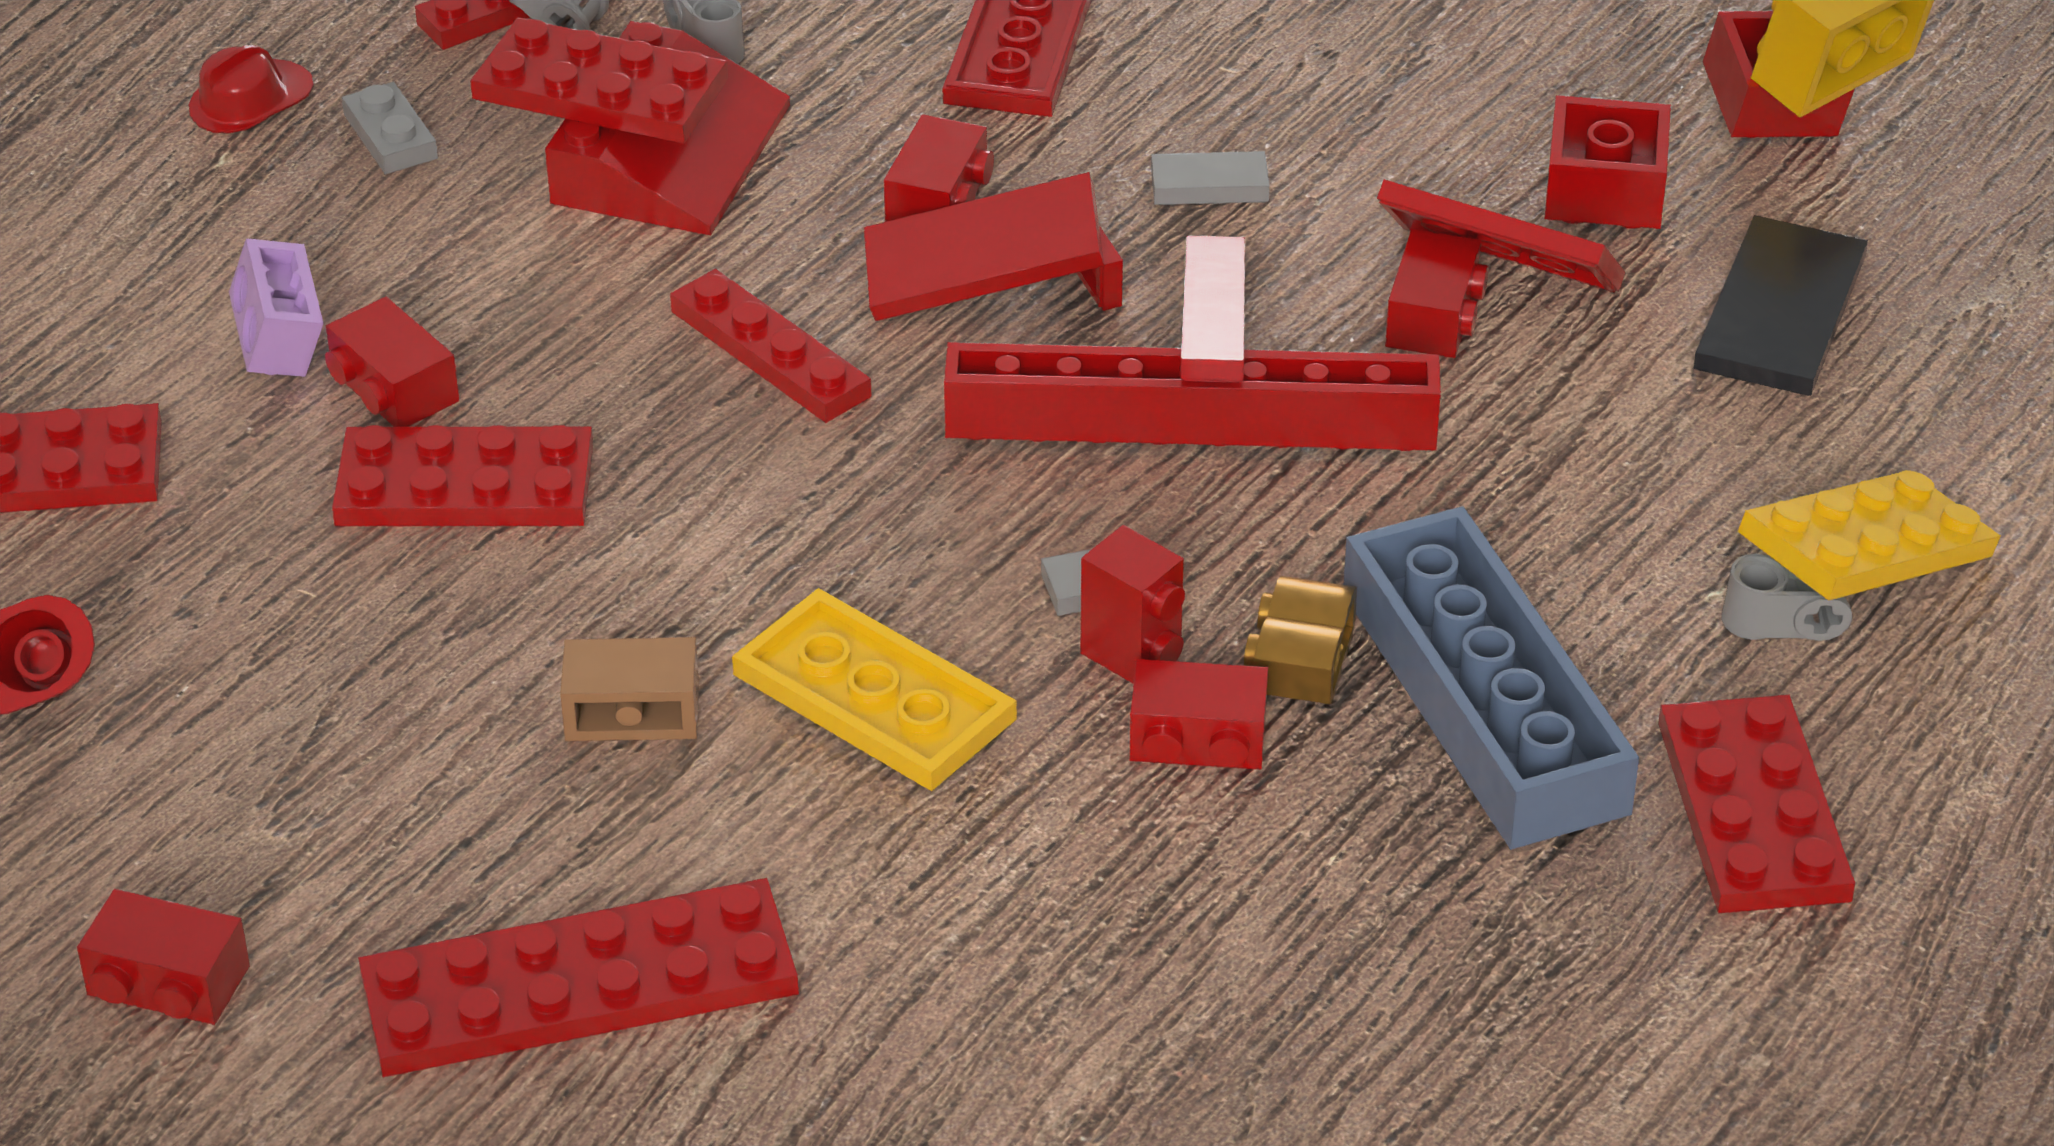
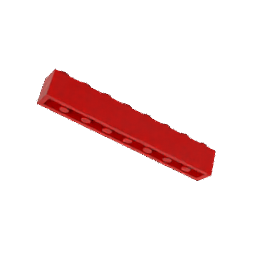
(1140, 397)

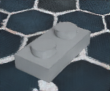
(389, 127)

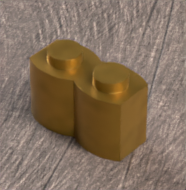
(1303, 637)

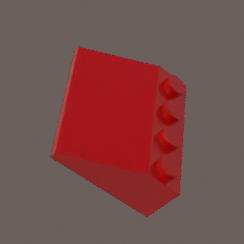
(660, 178)

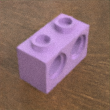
(275, 307)

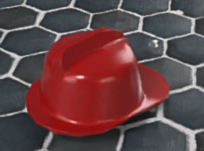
(245, 88)
(42, 650)

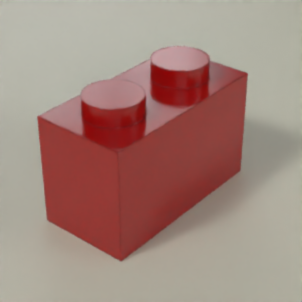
(937, 167)
(1435, 293)
(391, 363)
(1131, 602)
(1198, 714)
(163, 956)

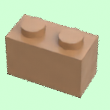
(630, 689)

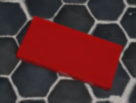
(1015, 55)
(1504, 236)
(982, 246)

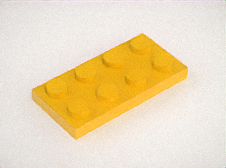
(1869, 534)
(875, 688)

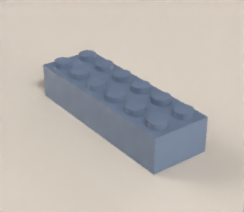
(1490, 678)

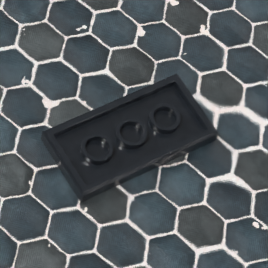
(1781, 305)

